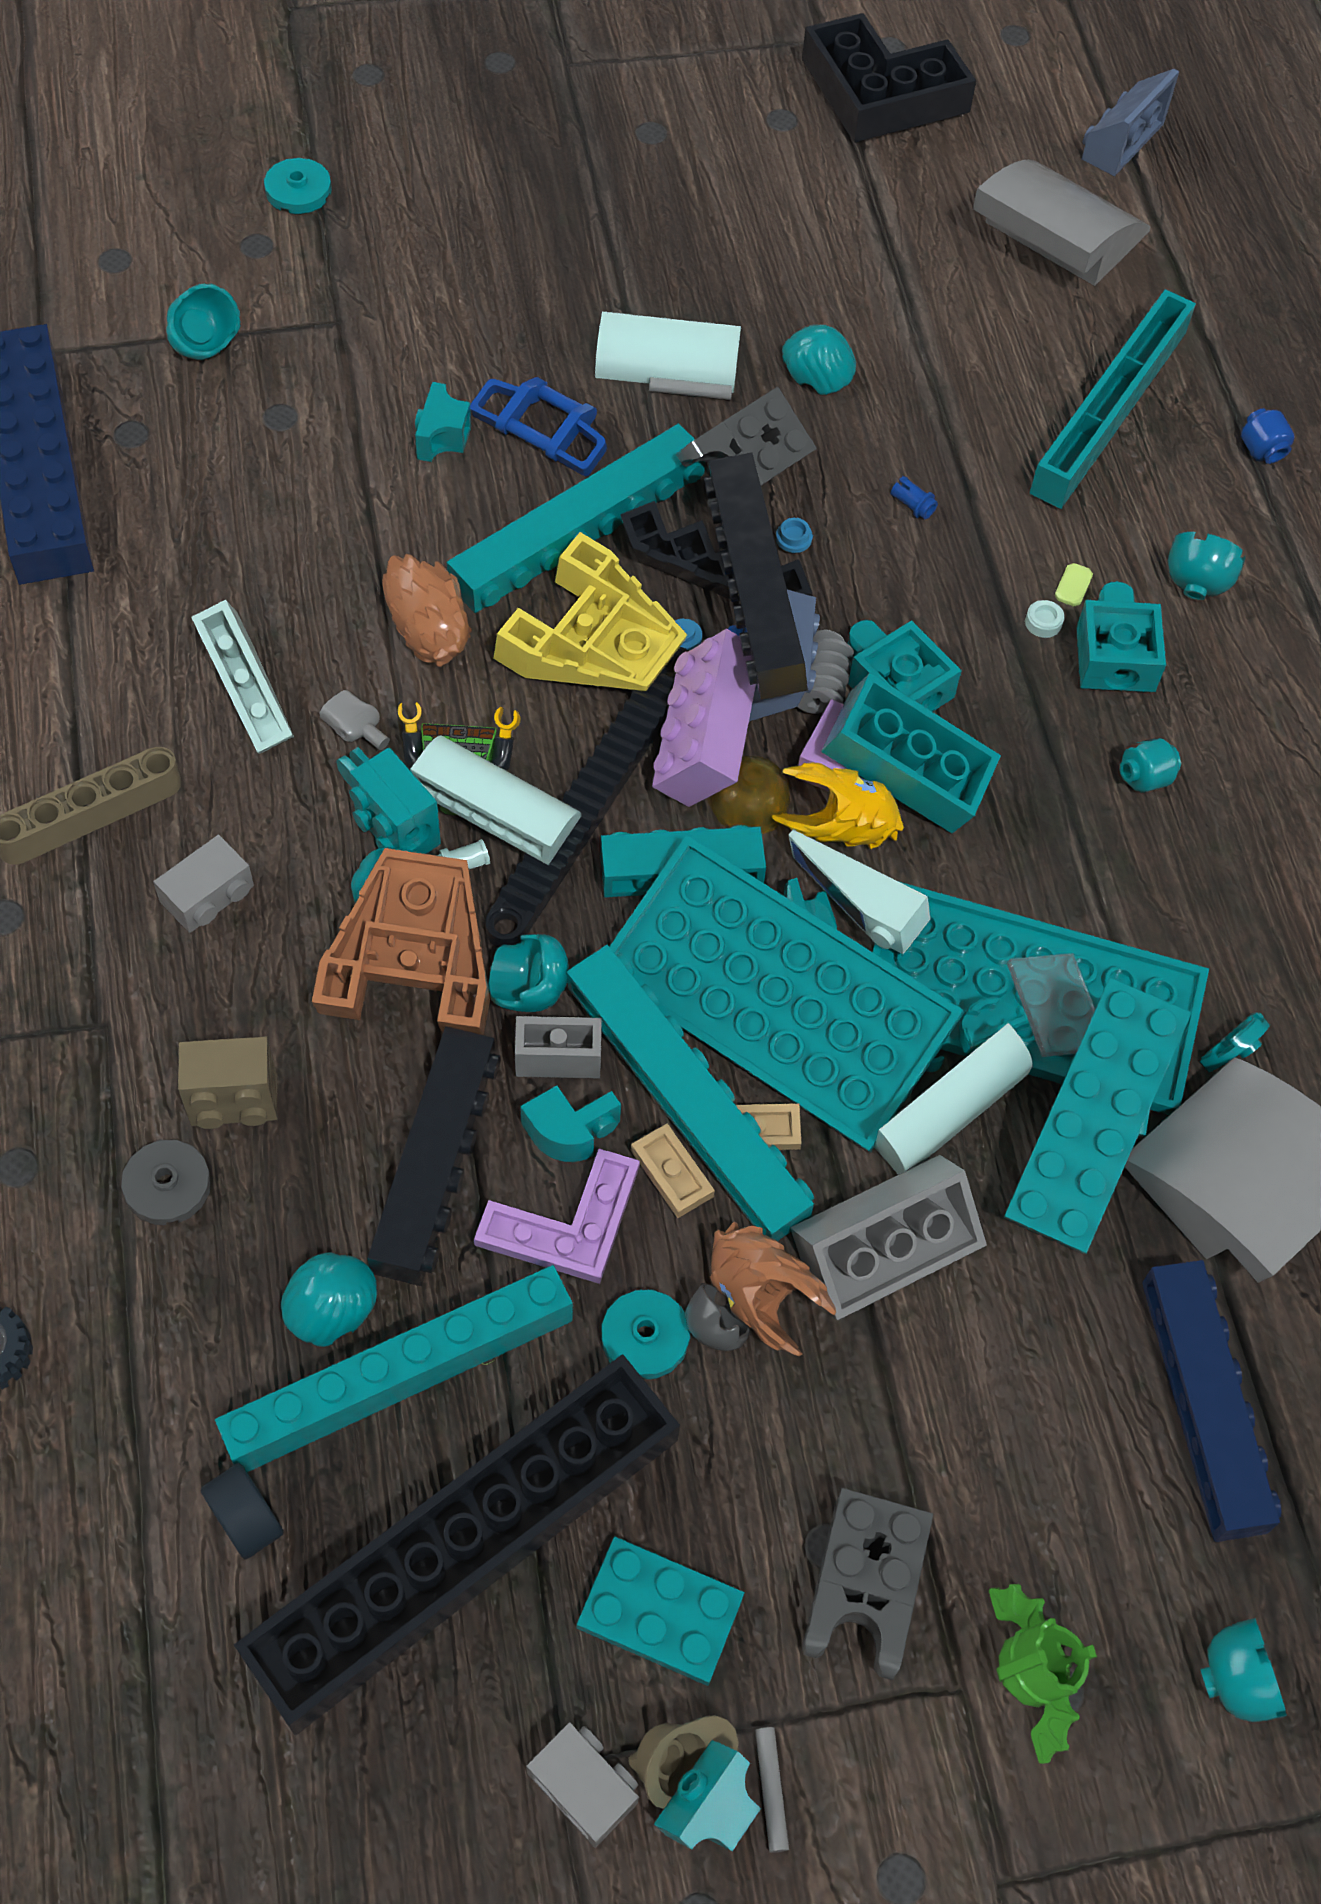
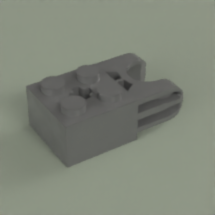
(764, 428)
(868, 1590)

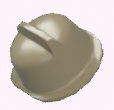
(673, 1750)

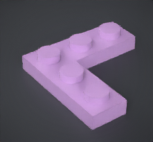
(574, 1248)

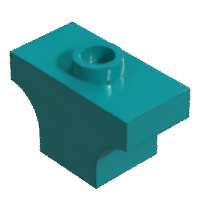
(441, 424)
(711, 1801)

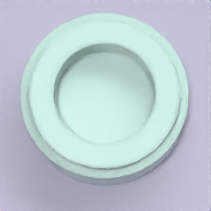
(1044, 618)

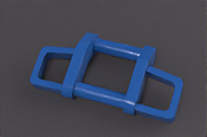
(530, 392)

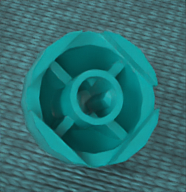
(1204, 566)
(1243, 1674)

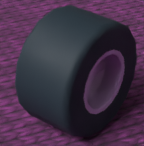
(241, 1511)

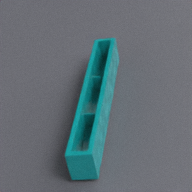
(1112, 399)
(590, 507)
(690, 1094)
(395, 1369)

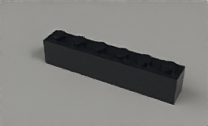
(433, 1157)

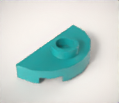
(986, 1019)
(1240, 1041)

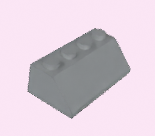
(891, 1234)

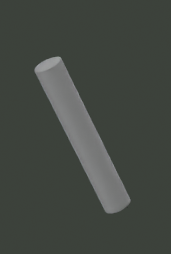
(690, 388)
(772, 1790)

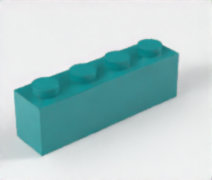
(635, 860)

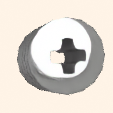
(832, 670)

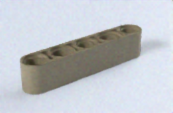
(106, 805)

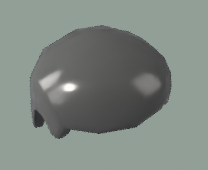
(714, 1323)

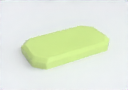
(1073, 584)

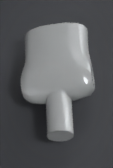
(353, 719)

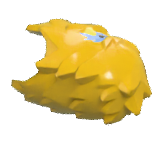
(855, 811)

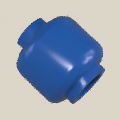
(1267, 435)

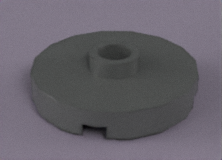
(169, 1201)

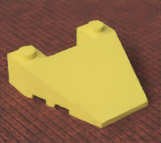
(605, 638)

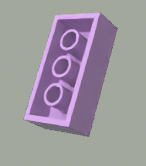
(705, 721)

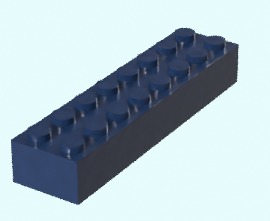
(37, 463)

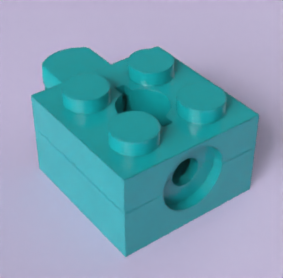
(1120, 637)
(908, 658)
(391, 801)

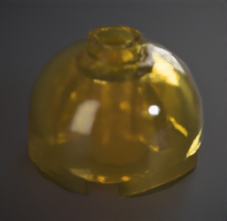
(755, 797)

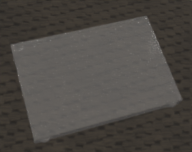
(1053, 1001)

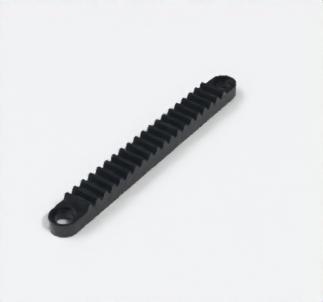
(592, 795)

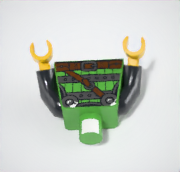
(479, 740)

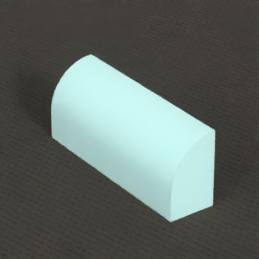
(647, 347)
(495, 799)
(954, 1100)

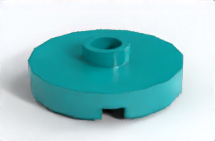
(297, 185)
(648, 1355)

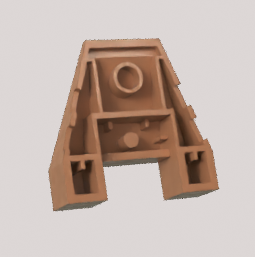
(410, 930)

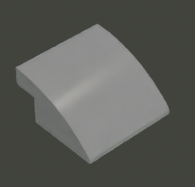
(1058, 219)
(1238, 1168)

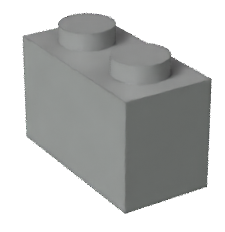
(204, 884)
(558, 1047)
(584, 1783)

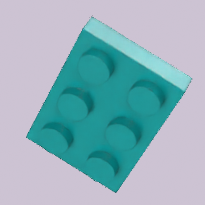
(660, 1610)

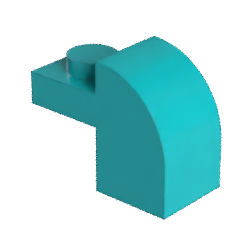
(567, 1133)

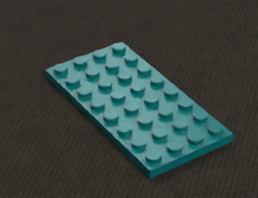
(966, 958)
(784, 992)

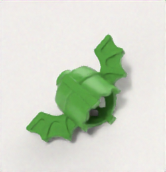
(1037, 1668)

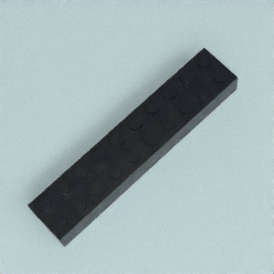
(457, 1544)

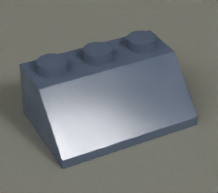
(1129, 123)
(806, 624)

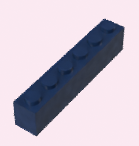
(1211, 1402)

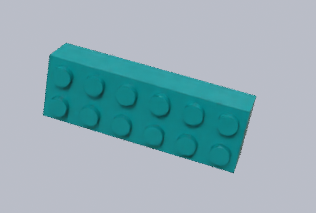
(1097, 1116)

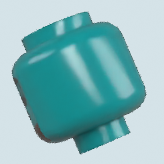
(1150, 765)

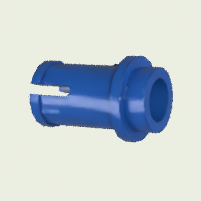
(916, 499)

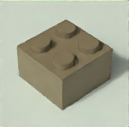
(228, 1081)

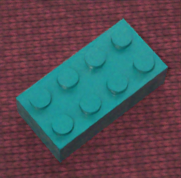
(911, 753)

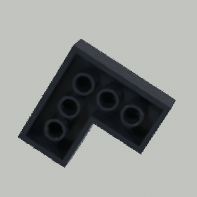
(882, 90)

